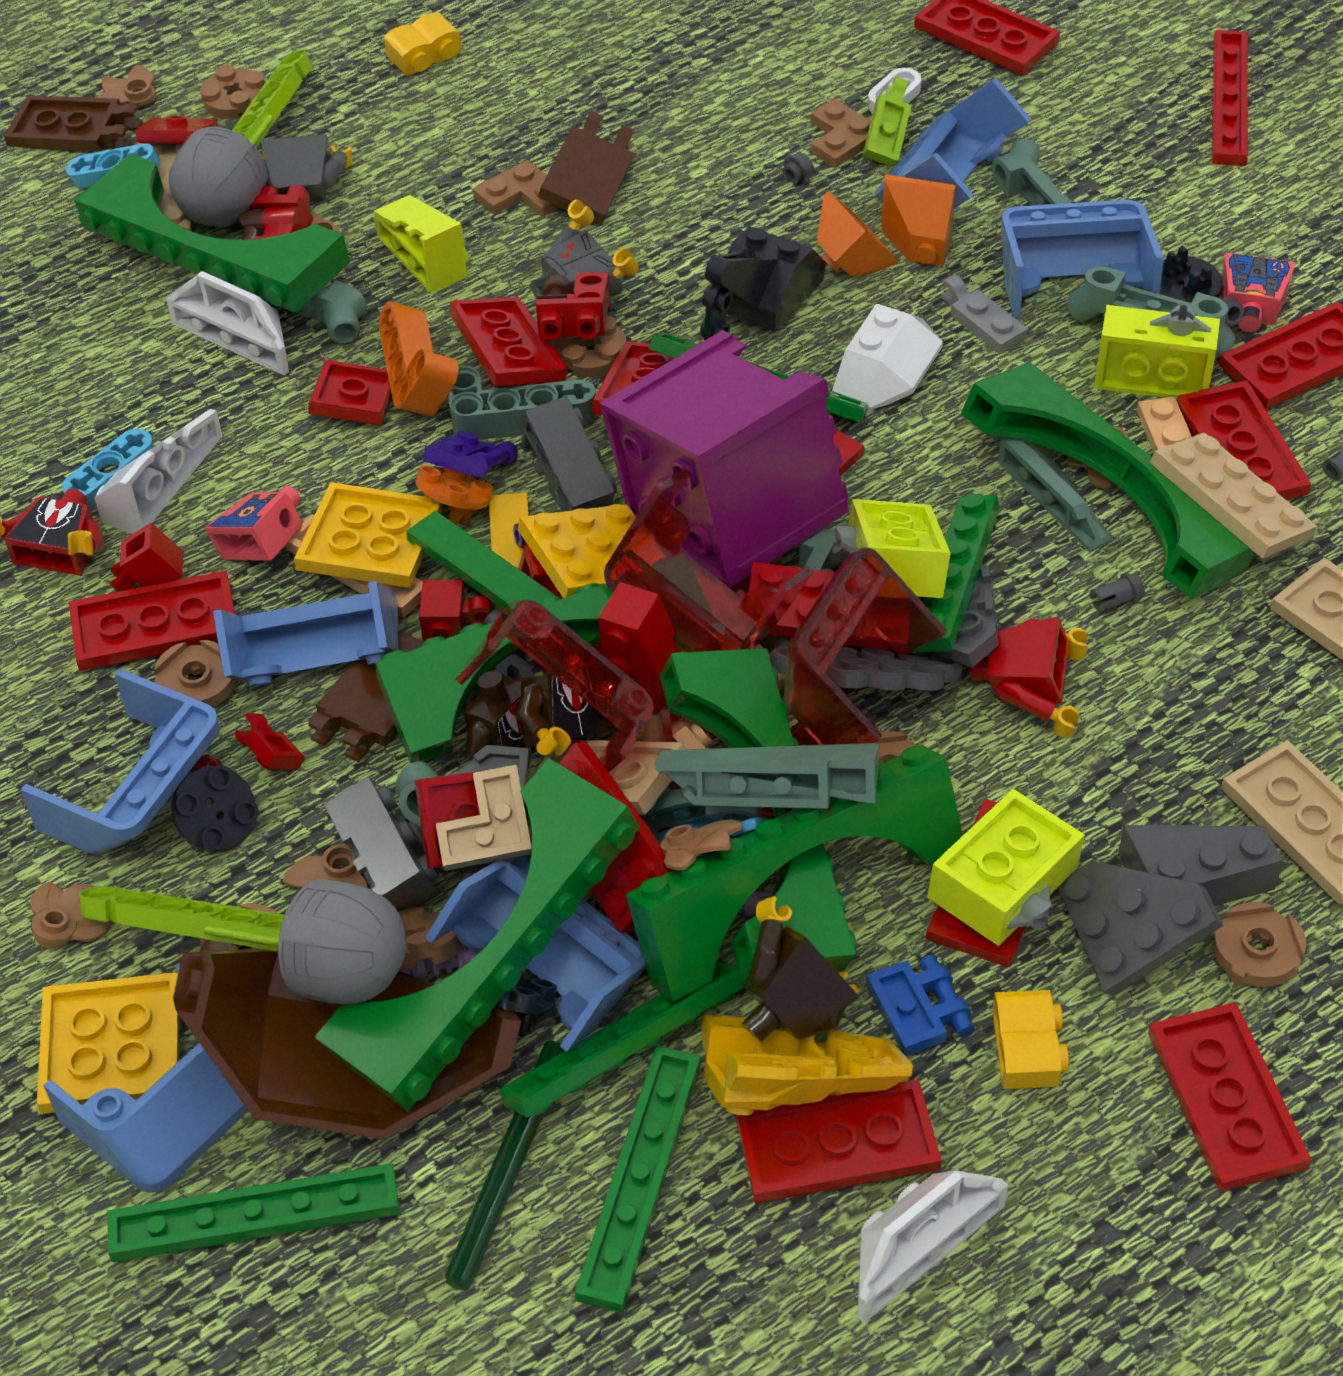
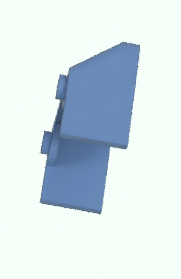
(962, 139)
(1073, 239)
(308, 636)
(181, 738)
(583, 957)
(163, 1129)

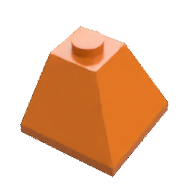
(918, 218)
(849, 240)

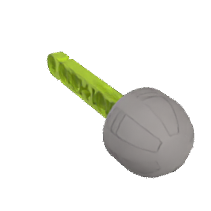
(220, 168)
(331, 943)

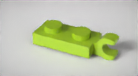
(888, 125)

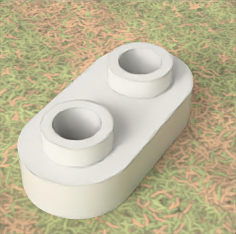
(912, 90)

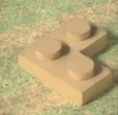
(497, 832)

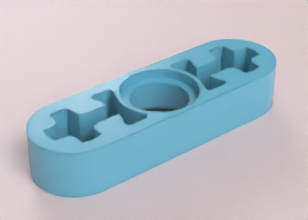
(91, 167)
(125, 446)

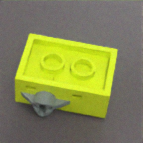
(1156, 351)
(904, 537)
(1006, 868)

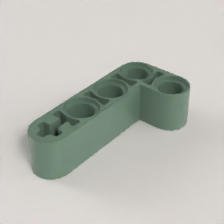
(502, 410)

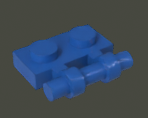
(908, 1010)

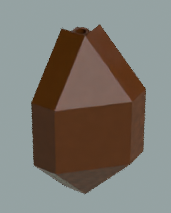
(281, 1072)

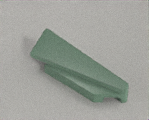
(1050, 487)
(774, 775)

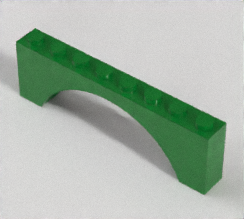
(277, 269)
(1038, 410)
(423, 685)
(741, 704)
(689, 911)
(411, 1038)

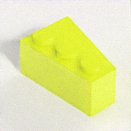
(423, 241)

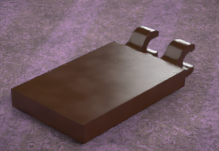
(71, 123)
(589, 168)
(358, 706)

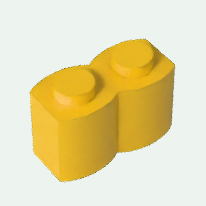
(422, 44)
(1028, 1039)

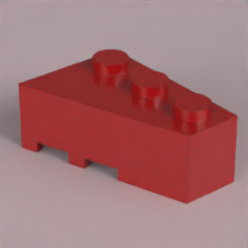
(638, 637)

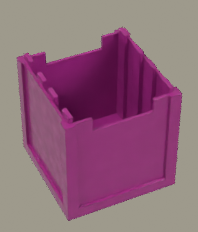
(753, 450)

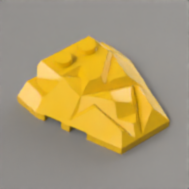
(793, 1070)

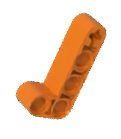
(415, 373)

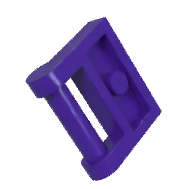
(468, 454)

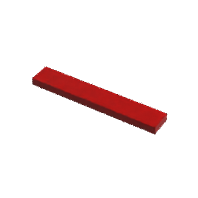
(1230, 98)

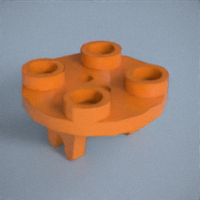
(454, 489)

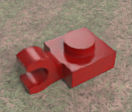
(272, 748)

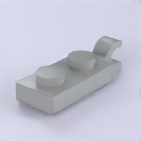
(983, 316)

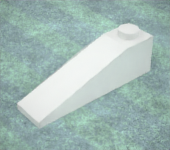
(150, 481)

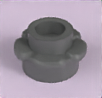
(798, 168)

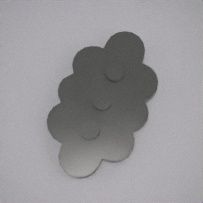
(883, 668)

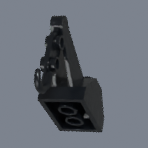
(759, 281)

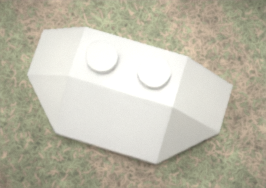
(230, 319)
(887, 357)
(921, 1231)

